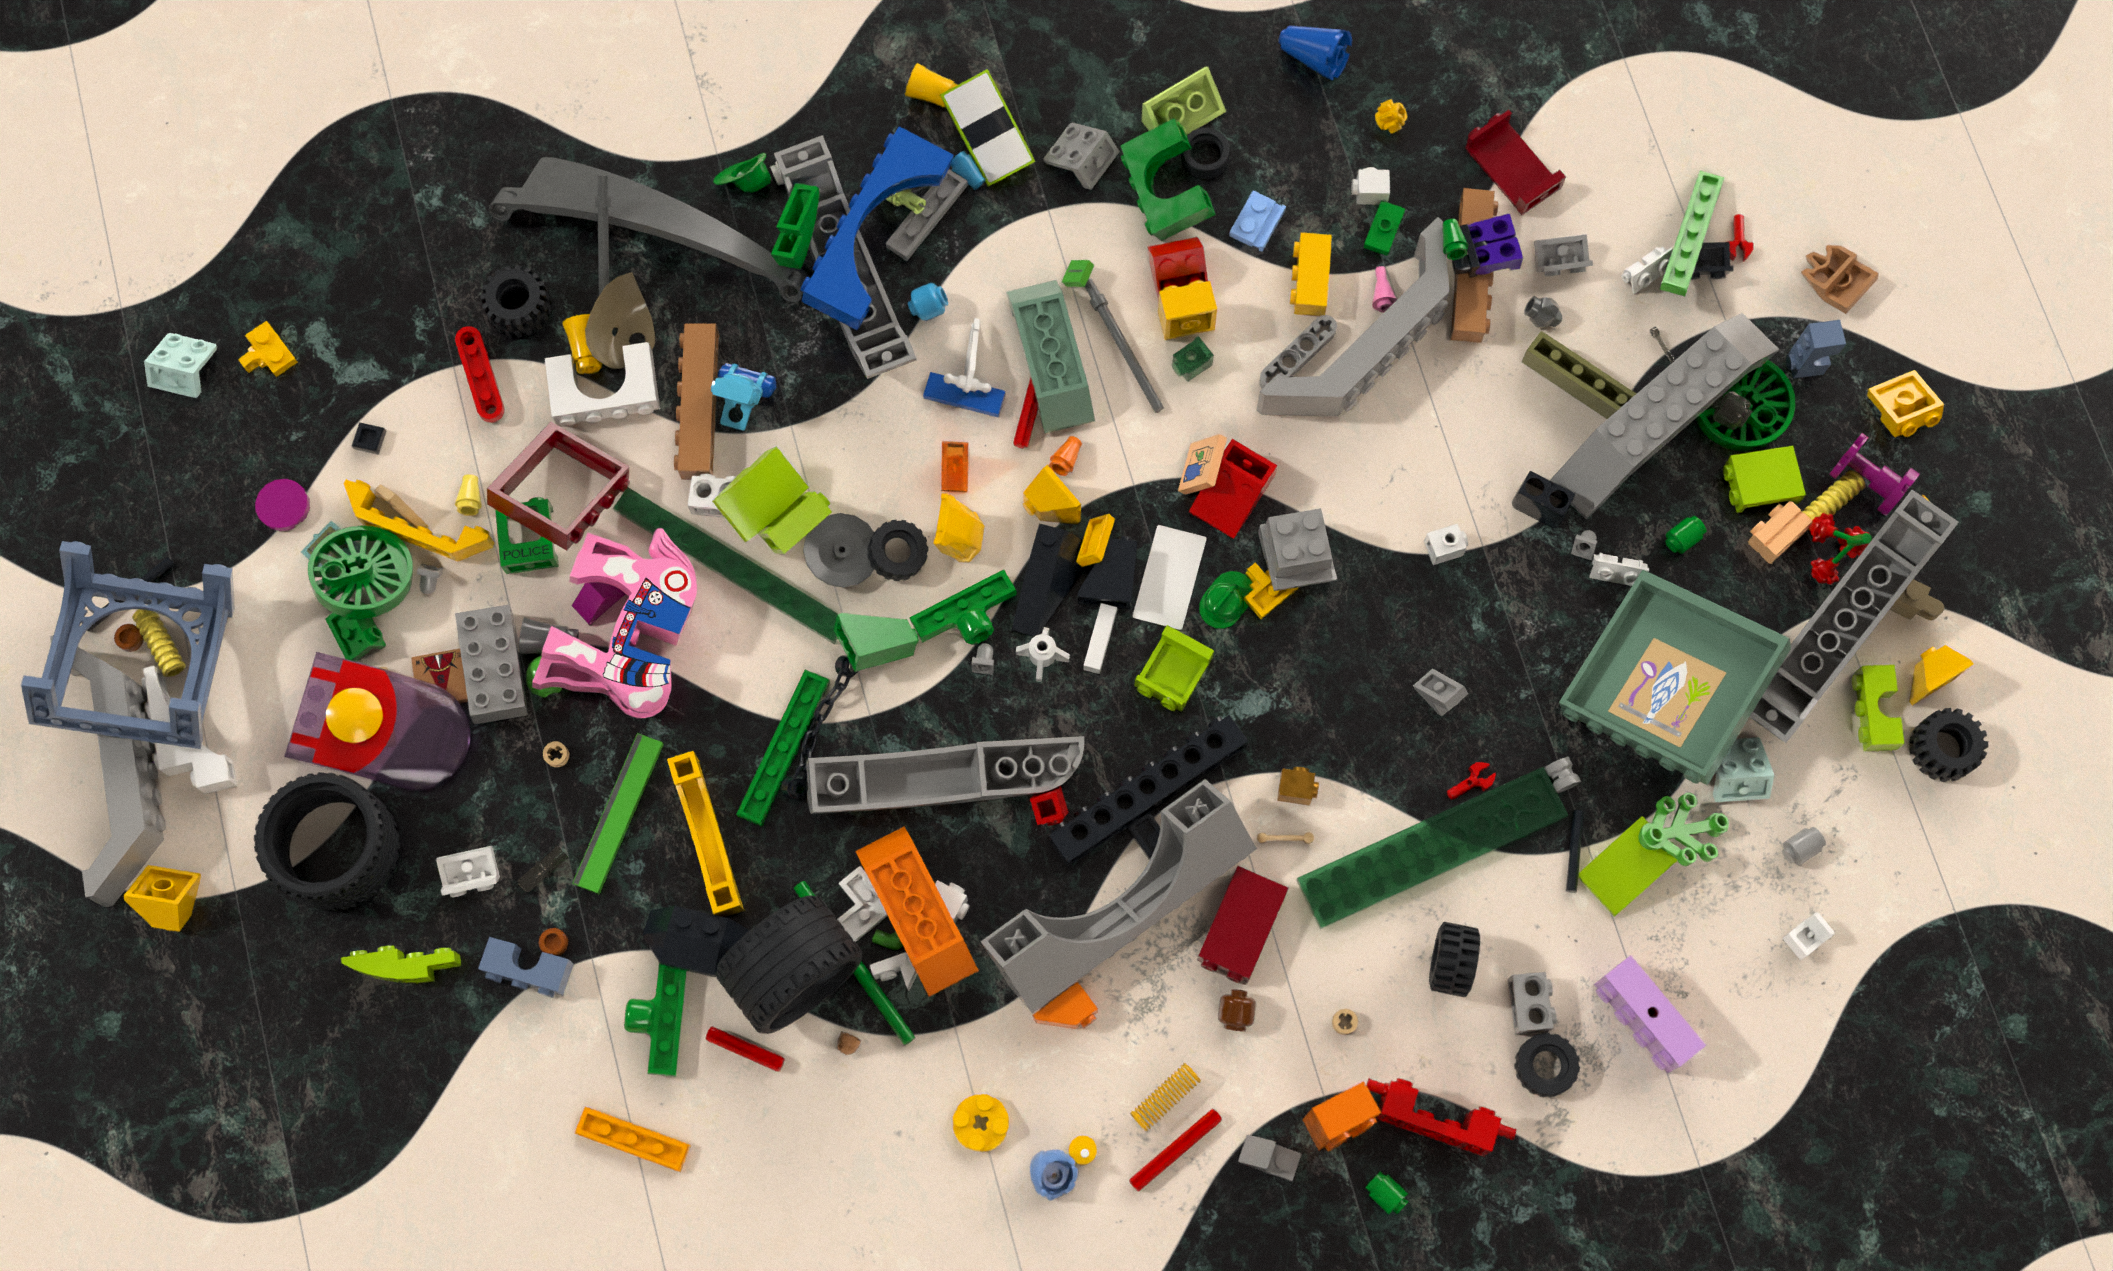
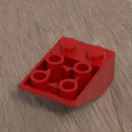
(1237, 489)

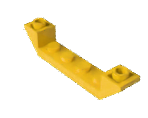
(469, 543)

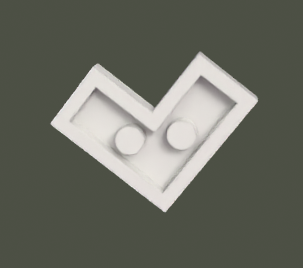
(867, 909)

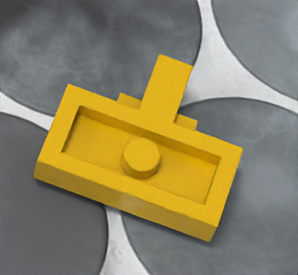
(267, 351)
(1263, 597)

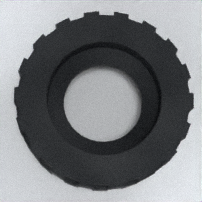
(904, 531)
(1566, 1055)

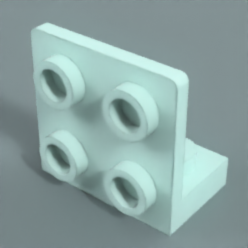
(177, 363)
(1744, 773)

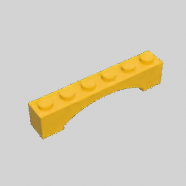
(706, 834)

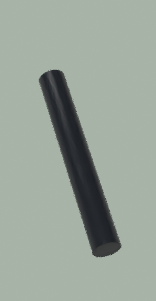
(1575, 851)

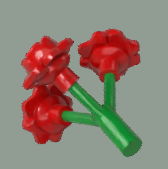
(1852, 543)

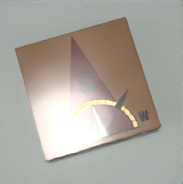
(443, 670)

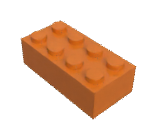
(1342, 1117)

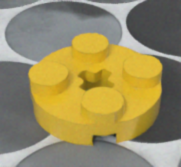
(982, 1106)

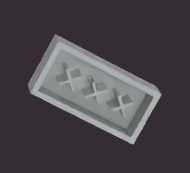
(491, 664)

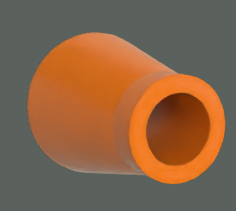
(1065, 457)

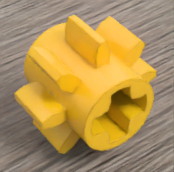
(1391, 116)

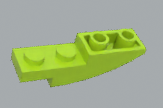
(391, 965)

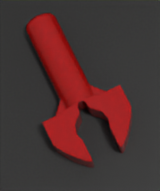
(1739, 240)
(1472, 781)

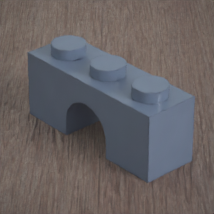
(1813, 348)
(501, 961)

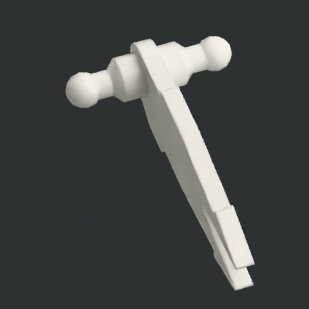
(967, 381)

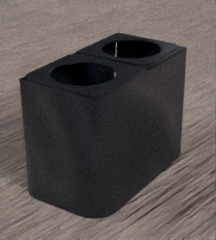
(1532, 505)

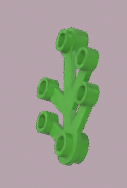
(1654, 836)

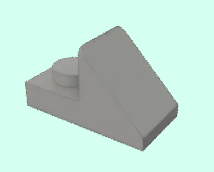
(1440, 691)
(1269, 1157)

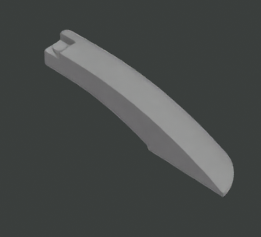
(941, 774)

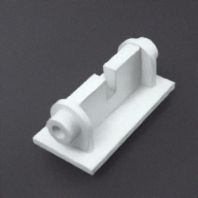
(1655, 266)
(1608, 569)

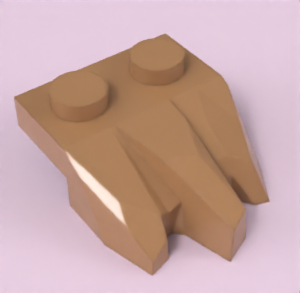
(1839, 277)

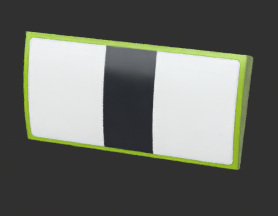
(987, 127)

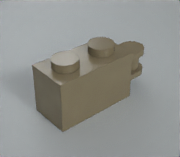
(1917, 601)

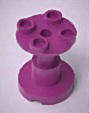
(1882, 481)

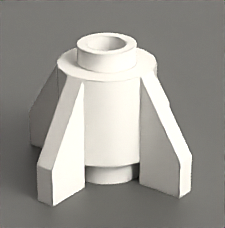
(1042, 658)

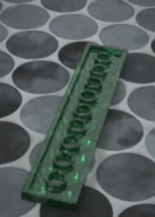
(1431, 847)

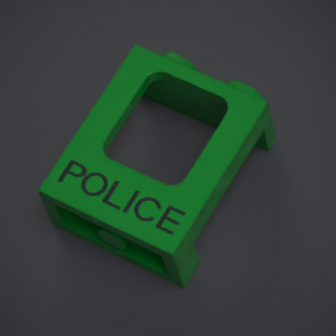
(526, 555)

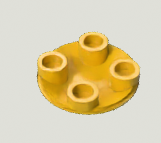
(354, 715)

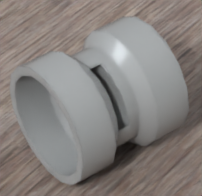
(1562, 774)

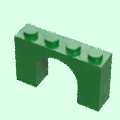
(1143, 158)

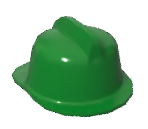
(747, 175)
(1224, 600)

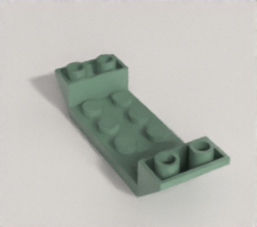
(1052, 356)

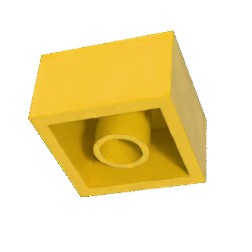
(1187, 309)

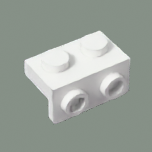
(468, 871)

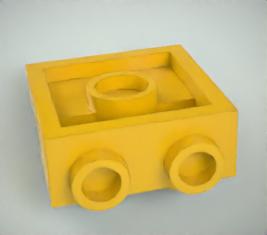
(1906, 404)

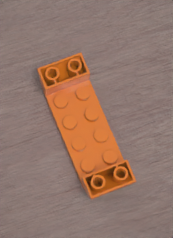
(917, 911)

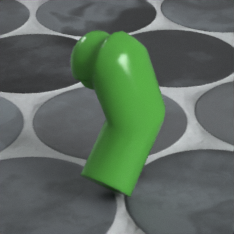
(887, 940)

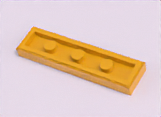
(632, 1139)

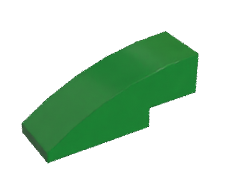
(796, 226)

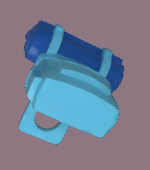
(741, 387)

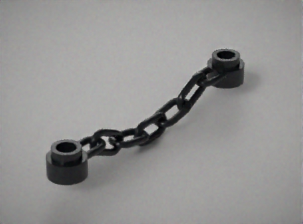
(789, 783)

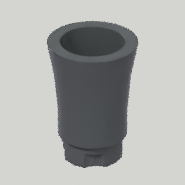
(534, 634)

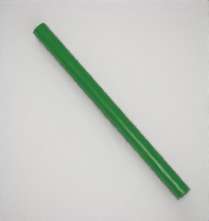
(872, 988)

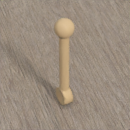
(1307, 837)

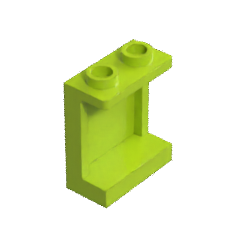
(1764, 478)
(1174, 669)

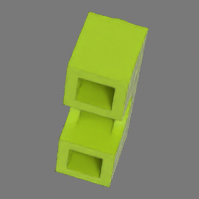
(1876, 729)

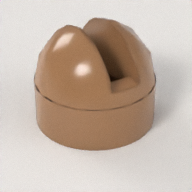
(847, 1043)

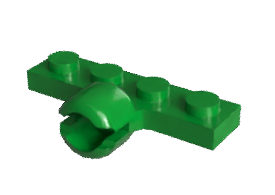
(965, 610)
(660, 1020)

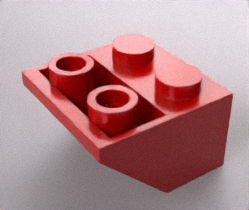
(1177, 263)

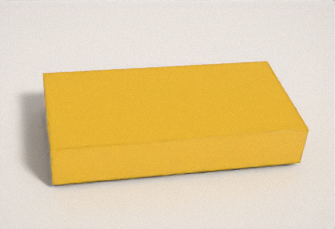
(1095, 540)

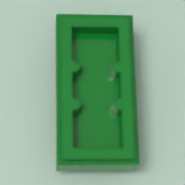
(1384, 228)

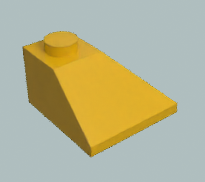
(1051, 499)
(1936, 671)
(164, 896)

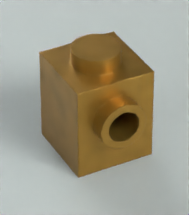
(1297, 786)

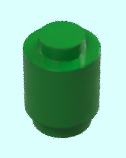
(1685, 534)
(1387, 1193)

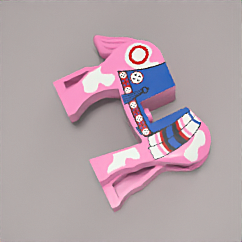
(657, 606)

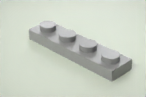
(918, 226)

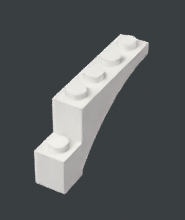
(208, 770)

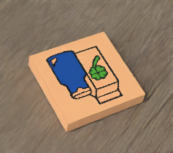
(1202, 464)

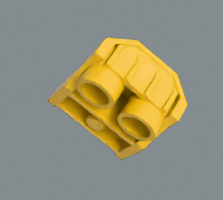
(958, 530)

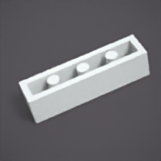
(1100, 638)

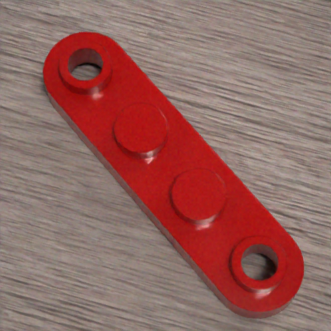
(479, 374)

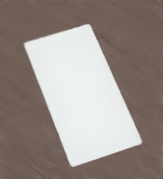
(1169, 577)

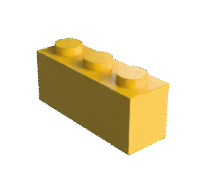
(1311, 274)

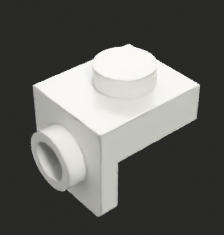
(1808, 935)

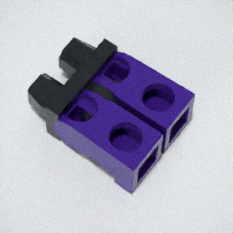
(1490, 247)

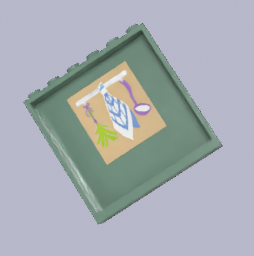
(1675, 677)

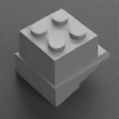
(1297, 550)

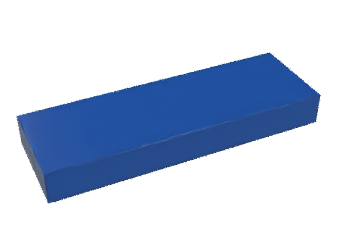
(950, 394)

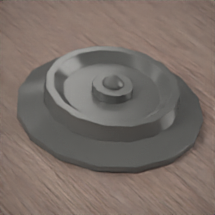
(838, 550)

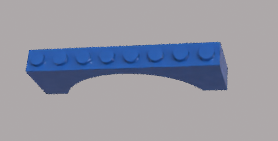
(903, 165)

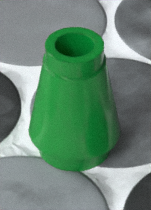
(1454, 241)

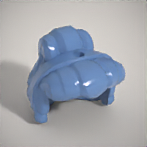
(1049, 1162)

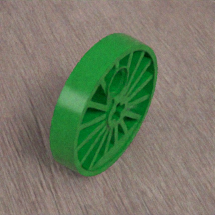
(1760, 408)
(361, 571)

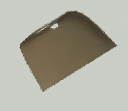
(621, 308)

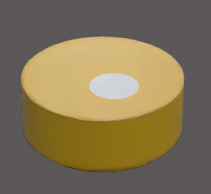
(1083, 1150)

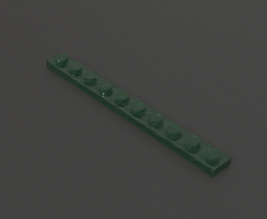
(729, 564)

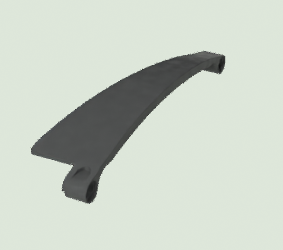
(571, 190)

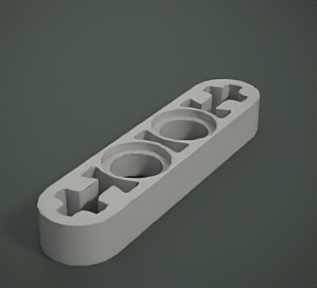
(1295, 351)

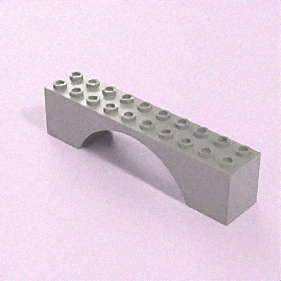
(1195, 846)

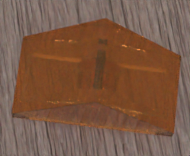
(955, 466)

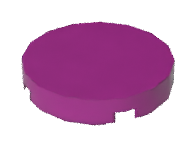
(282, 504)

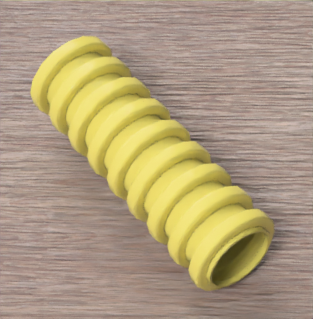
(1836, 495)
(159, 642)

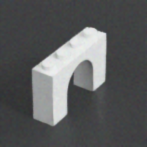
(636, 395)

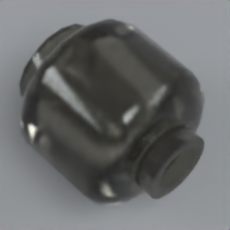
(1731, 410)

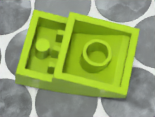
(760, 493)
(1624, 869)

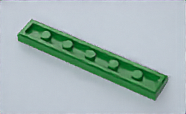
(783, 748)

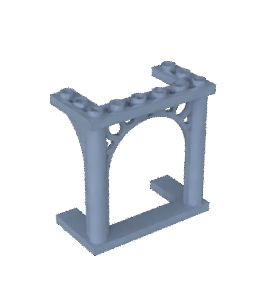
(45, 695)

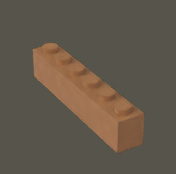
(1471, 294)
(698, 403)

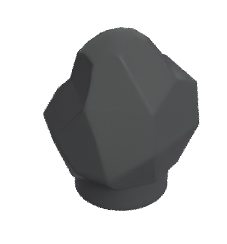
(1543, 312)

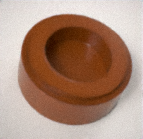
(128, 638)
(553, 942)

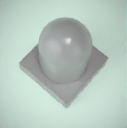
(1585, 545)
(429, 577)
(983, 662)

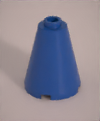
(1318, 48)

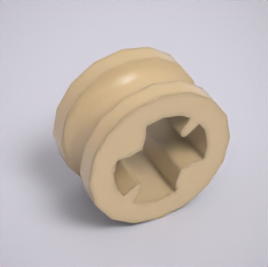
(555, 746)
(1353, 1022)

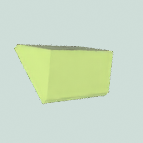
(1190, 102)

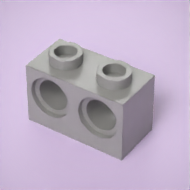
(1523, 1003)

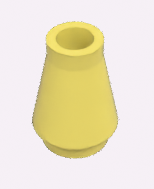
(468, 498)

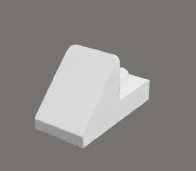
(887, 969)

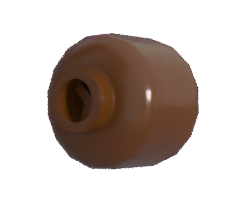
(1236, 1010)

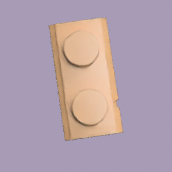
(1780, 532)

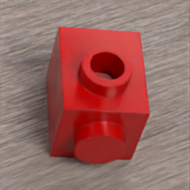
(1049, 807)

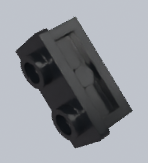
(1713, 261)

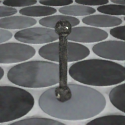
(1656, 334)

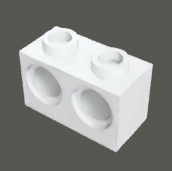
(705, 506)

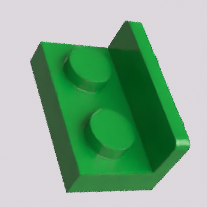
(355, 636)

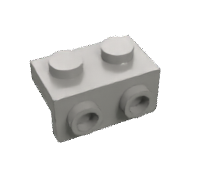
(1561, 254)

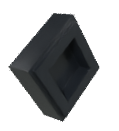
(369, 438)

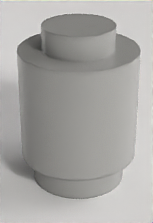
(1803, 846)

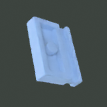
(1257, 221)

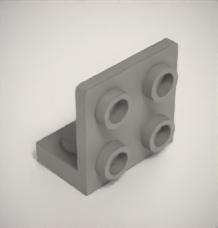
(1084, 152)

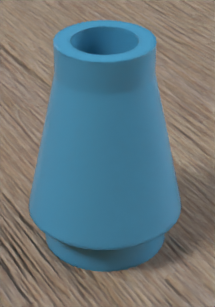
(966, 168)

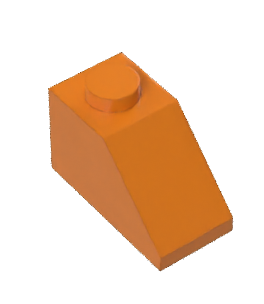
(1068, 1010)

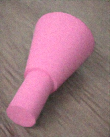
(1383, 294)

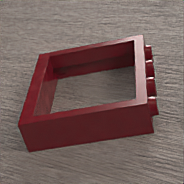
(556, 437)

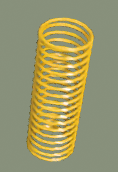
(1136, 1115)

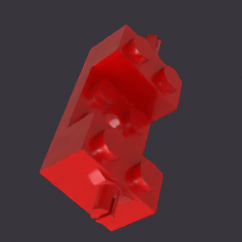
(1478, 1128)

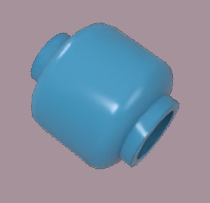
(928, 301)

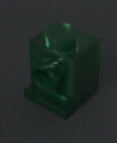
(1192, 368)

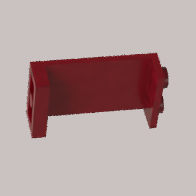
(1512, 164)
(1242, 925)

